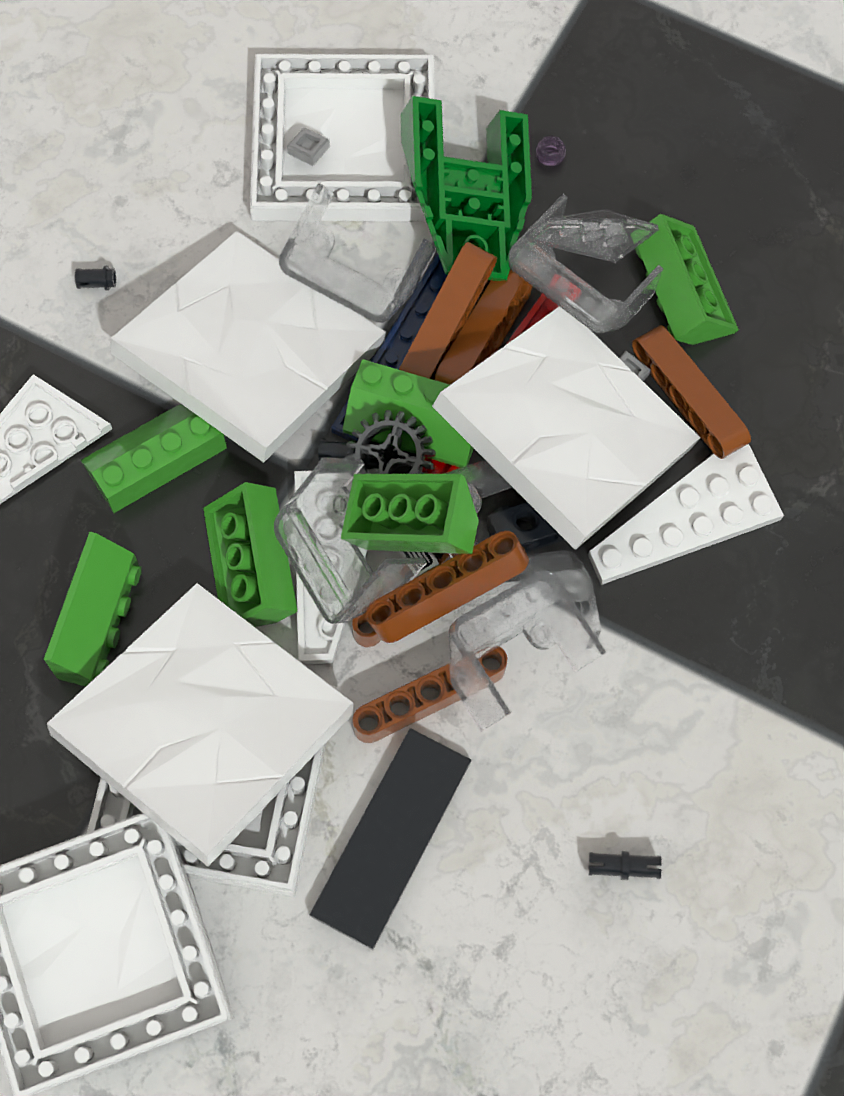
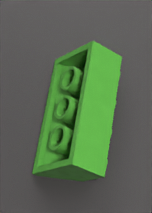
(688, 284)
(387, 388)
(152, 456)
(411, 513)
(247, 557)
(92, 611)

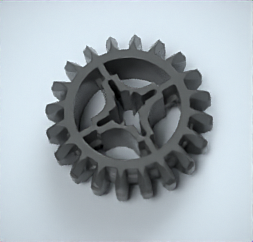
(393, 440)

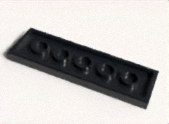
(390, 839)

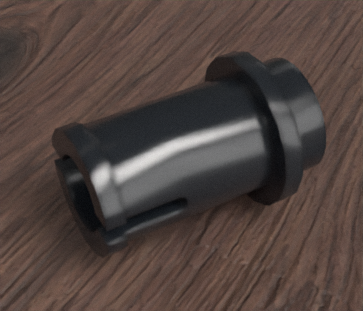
(95, 278)

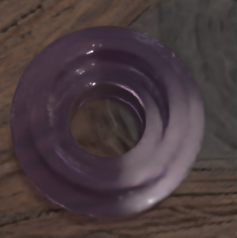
(552, 144)

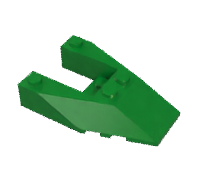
(468, 197)

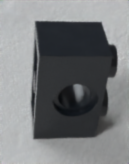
(537, 537)

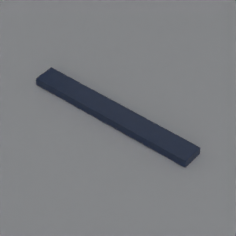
(404, 329)

